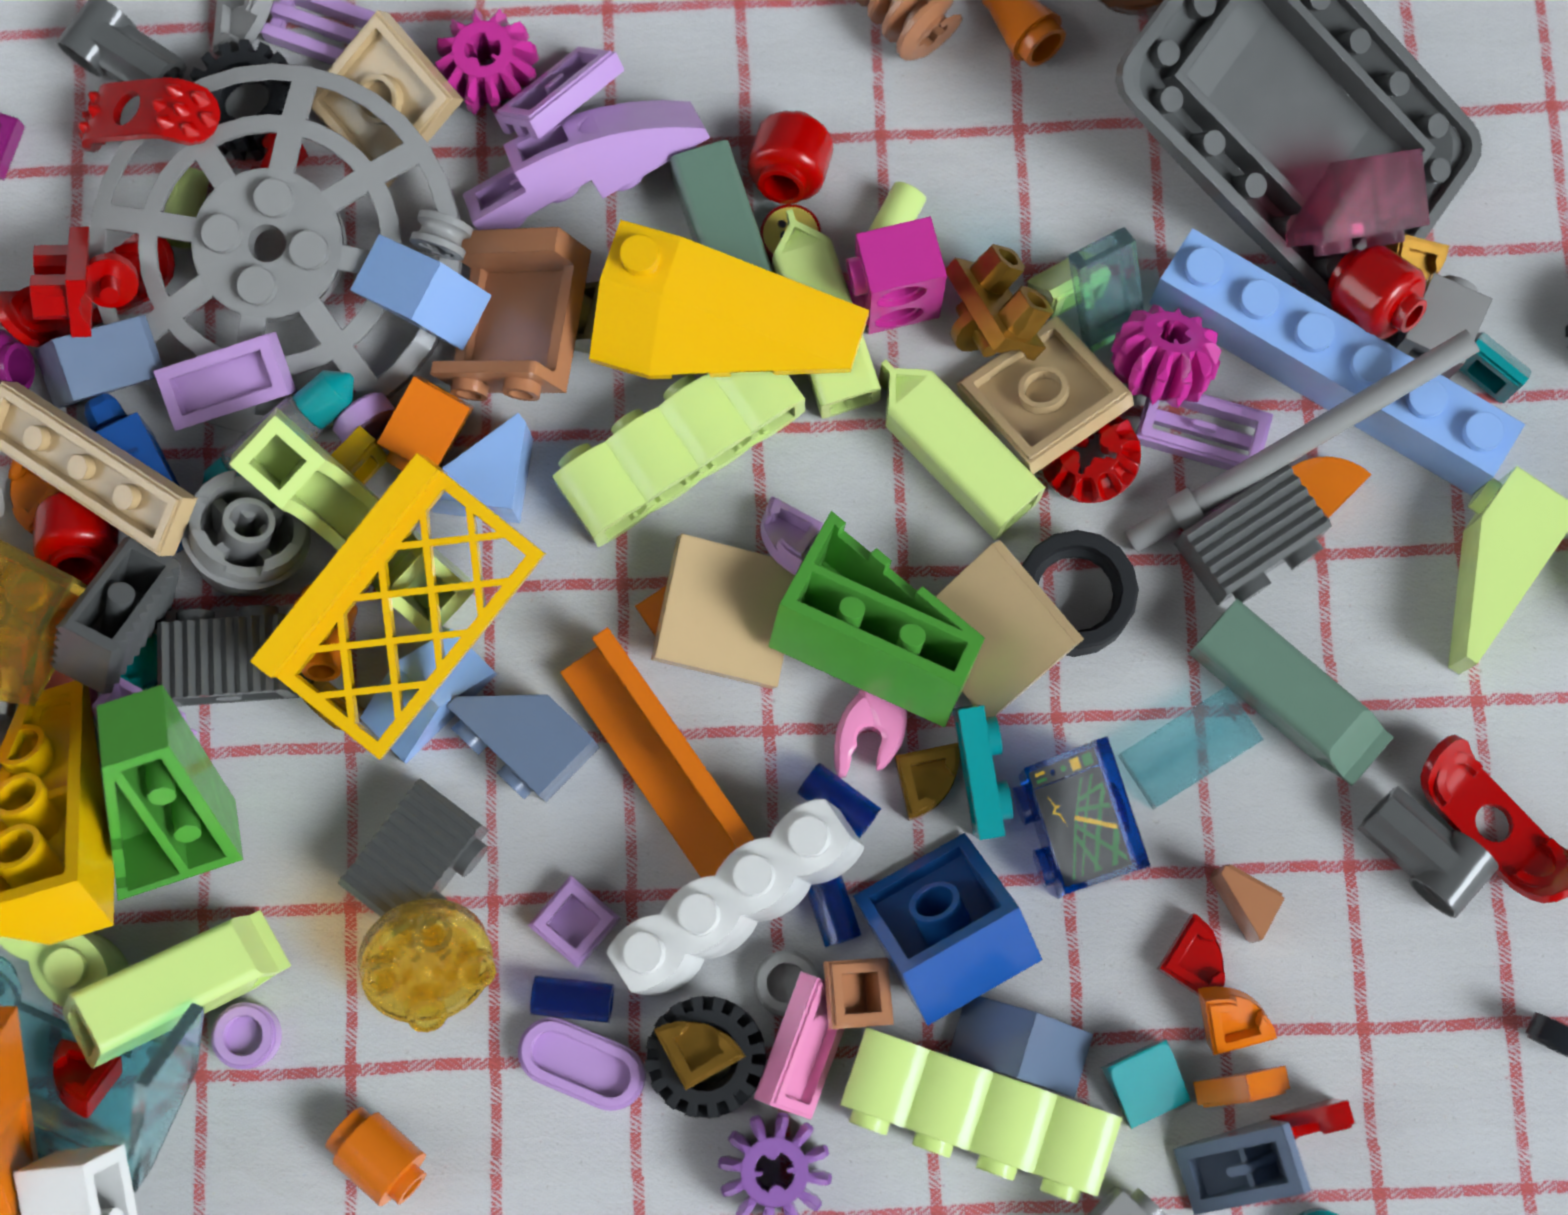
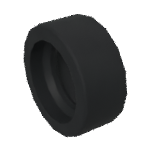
(1115, 566)

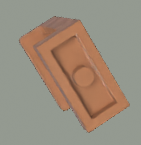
(531, 319)

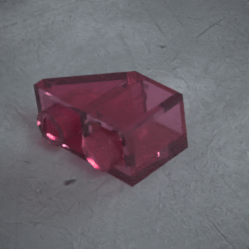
(1363, 198)

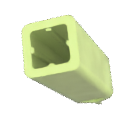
(812, 261)
(958, 449)
(157, 991)

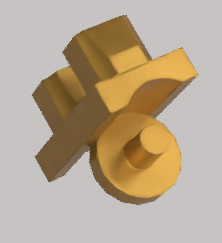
(989, 313)

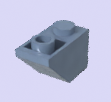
(529, 735)

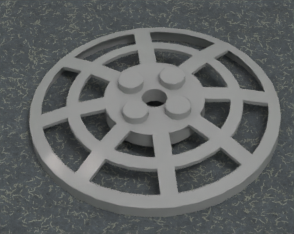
(277, 199)

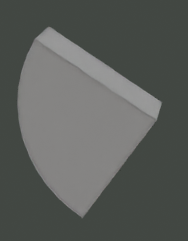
(239, 21)

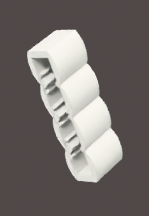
(722, 910)

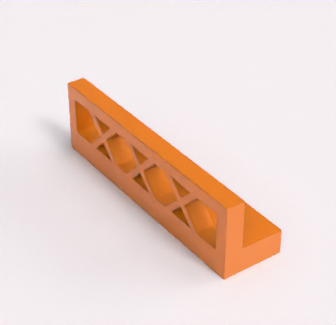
(656, 755)

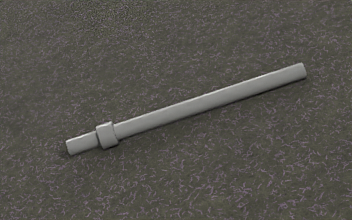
(1190, 506)

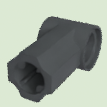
(110, 43)
(1442, 863)

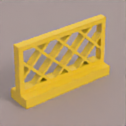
(354, 570)

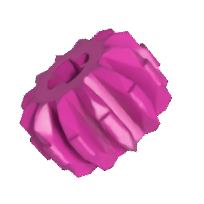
(482, 41)
(1165, 355)

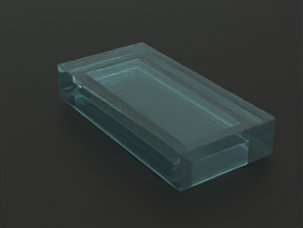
(1106, 286)
(1190, 747)

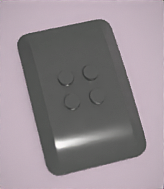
(1277, 91)

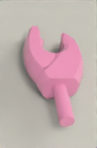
(873, 714)

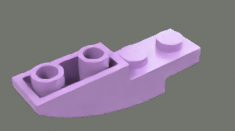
(602, 145)

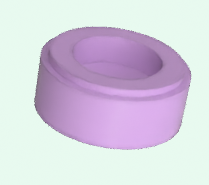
(368, 411)
(246, 1036)

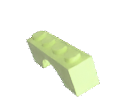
(333, 502)

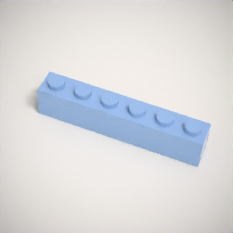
(1334, 360)

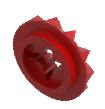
(1103, 477)

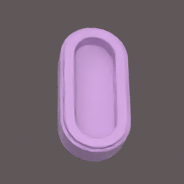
(582, 1064)

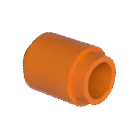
(376, 1157)

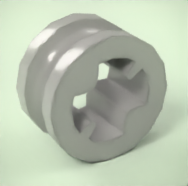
(441, 235)

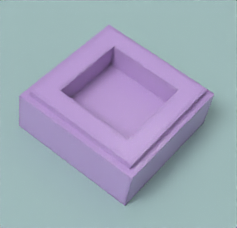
(574, 922)

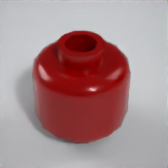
(790, 156)
(1378, 291)
(72, 537)

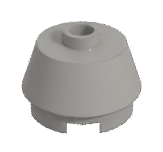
(242, 538)

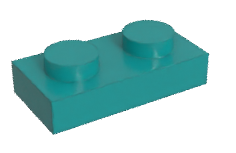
(986, 797)

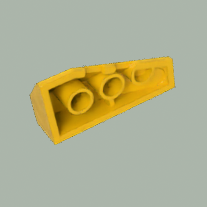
(695, 310)
(54, 822)

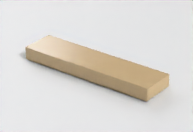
(93, 470)

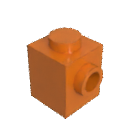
(424, 423)

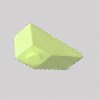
(1502, 553)

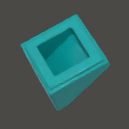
(1495, 369)
(1146, 1083)

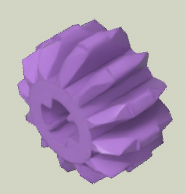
(771, 1146)

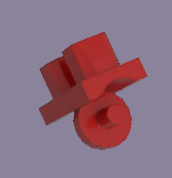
(70, 283)

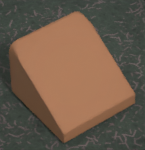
(1248, 900)
(858, 993)

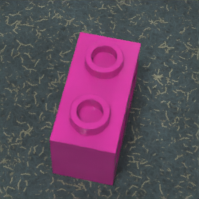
(897, 275)

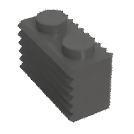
(1254, 535)
(115, 616)
(210, 657)
(416, 852)

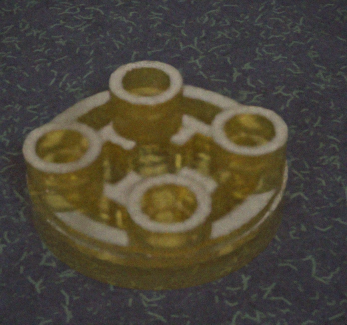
(425, 962)

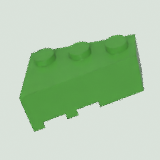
(874, 628)
(161, 795)

